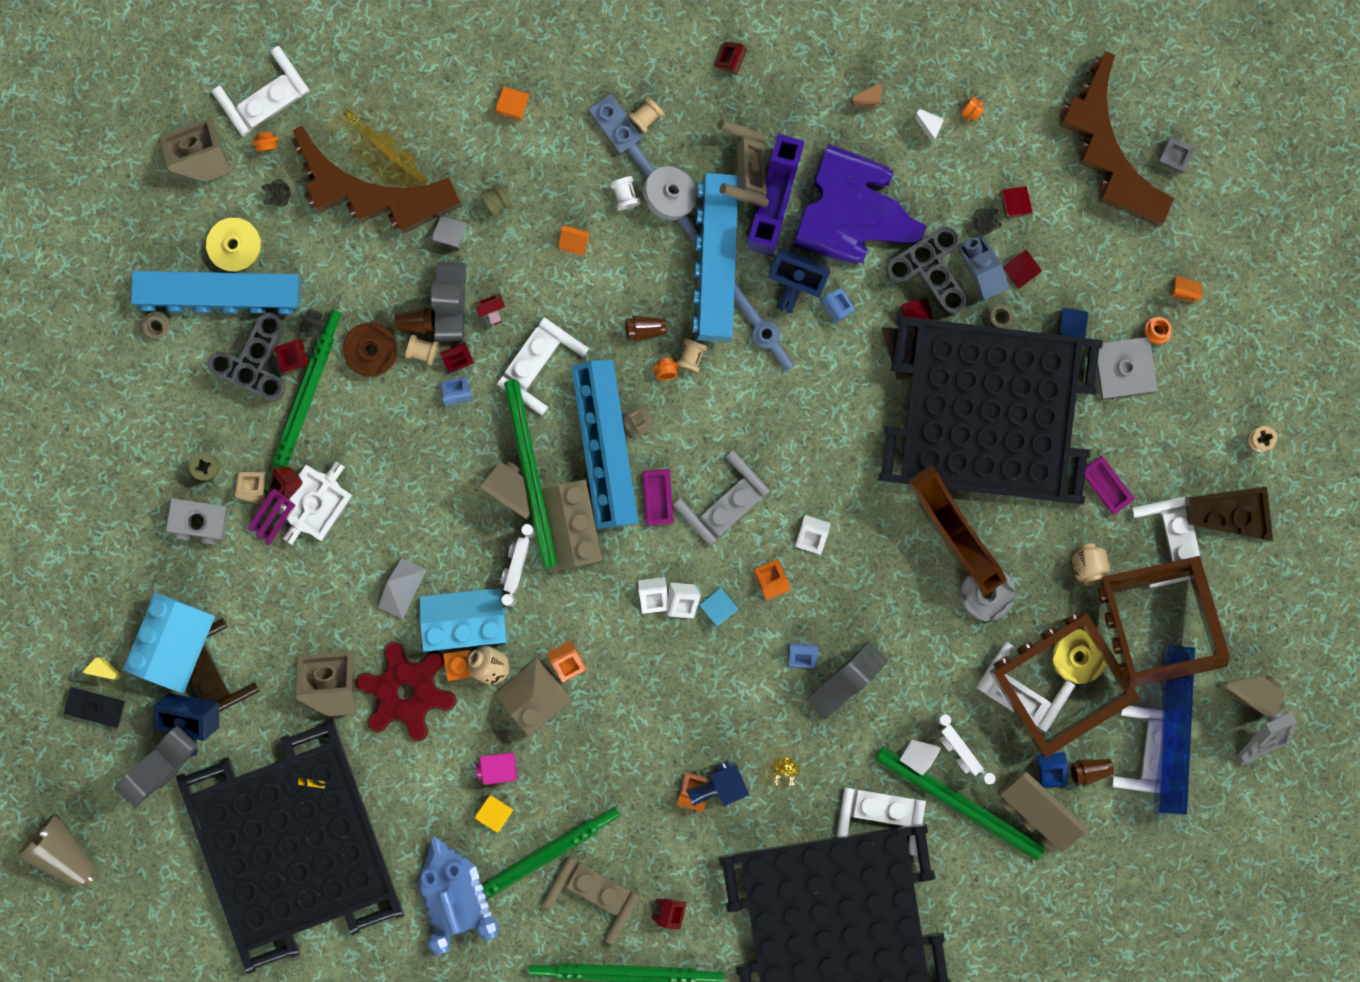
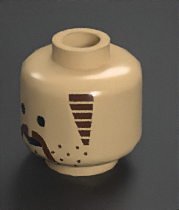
(1090, 564)
(488, 665)

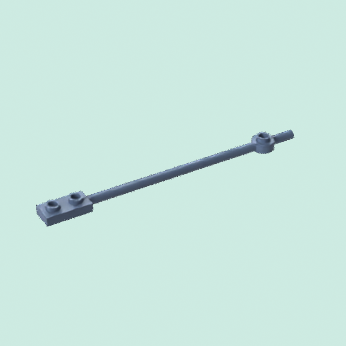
(625, 137)

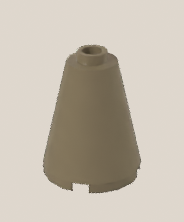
(58, 853)

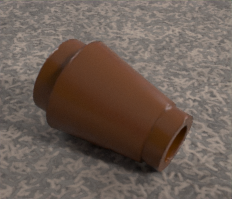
(416, 321)
(642, 328)
(1090, 771)

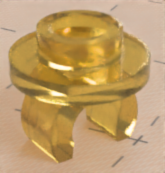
(785, 768)

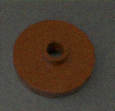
(355, 349)

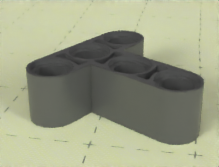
(934, 264)
(449, 301)
(247, 361)
(847, 680)
(157, 767)

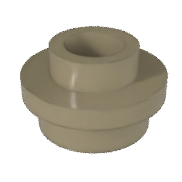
(1006, 311)
(153, 332)

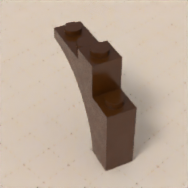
(956, 531)

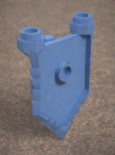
(453, 897)

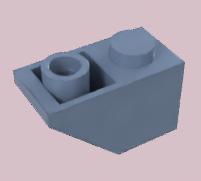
(983, 266)

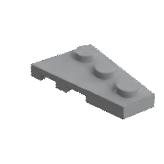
(1271, 737)

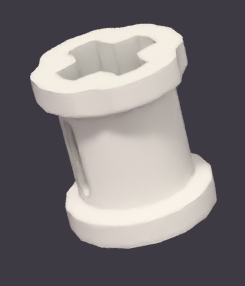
(625, 193)

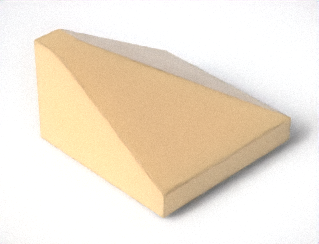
(251, 487)

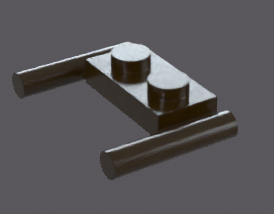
(209, 681)

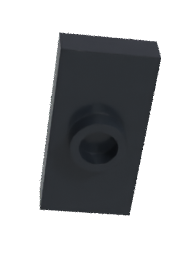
(94, 707)

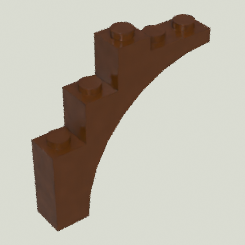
(1090, 118)
(332, 186)

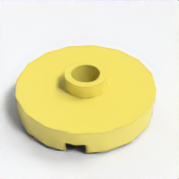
(243, 255)
(1064, 658)

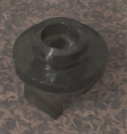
(279, 193)
(983, 221)
(311, 322)

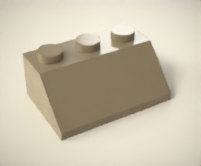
(572, 525)
(1041, 812)

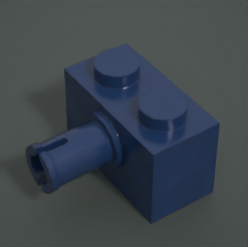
(797, 275)
(192, 715)
(724, 783)

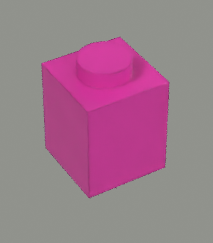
(497, 768)

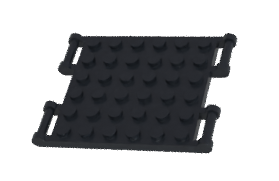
(991, 409)
(289, 850)
(837, 909)

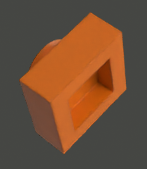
(457, 665)

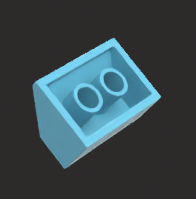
(463, 619)
(169, 642)

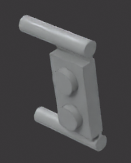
(730, 506)

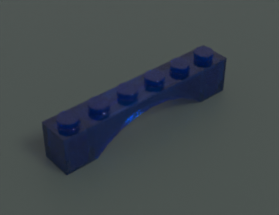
(1174, 756)

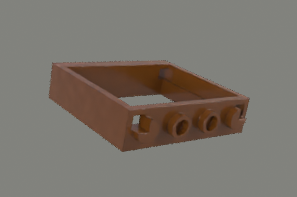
(1154, 574)
(1086, 723)

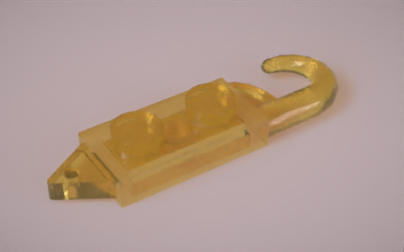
(385, 143)

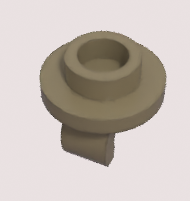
(638, 421)

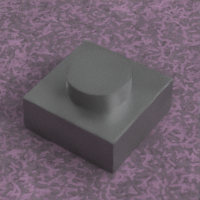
(1176, 155)

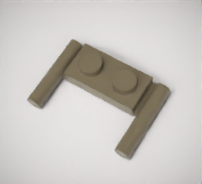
(750, 165)
(597, 890)

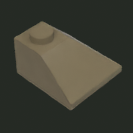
(196, 152)
(508, 488)
(327, 683)
(1256, 694)
(533, 697)

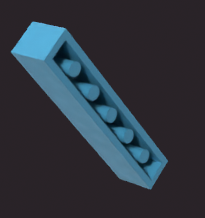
(716, 260)
(216, 291)
(604, 444)

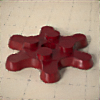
(425, 692)

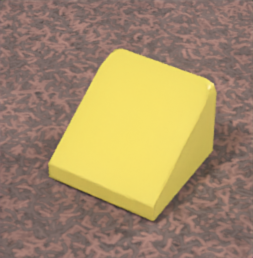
(102, 668)

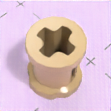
(646, 115)
(422, 350)
(691, 355)
(1267, 445)

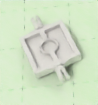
(317, 503)

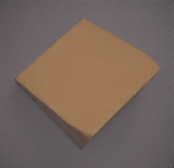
(869, 98)

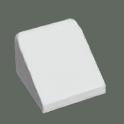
(930, 123)
(812, 534)
(653, 595)
(682, 600)
(919, 756)

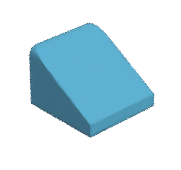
(718, 607)

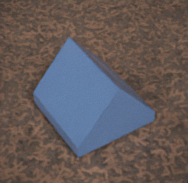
(837, 305)
(455, 391)
(803, 655)

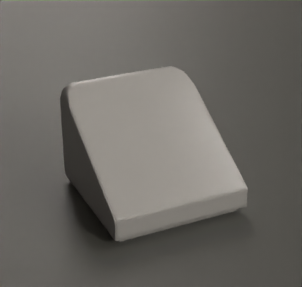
(449, 232)

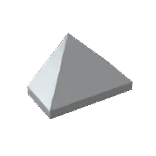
(401, 588)

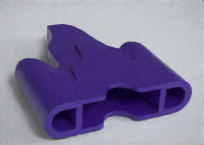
(852, 211)

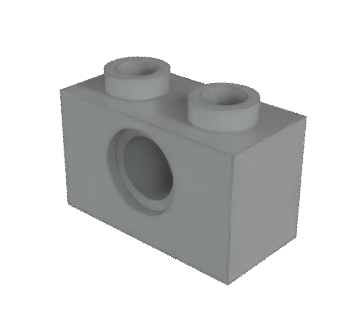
(214, 517)

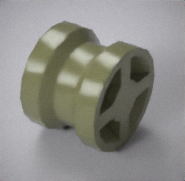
(496, 200)
(211, 470)

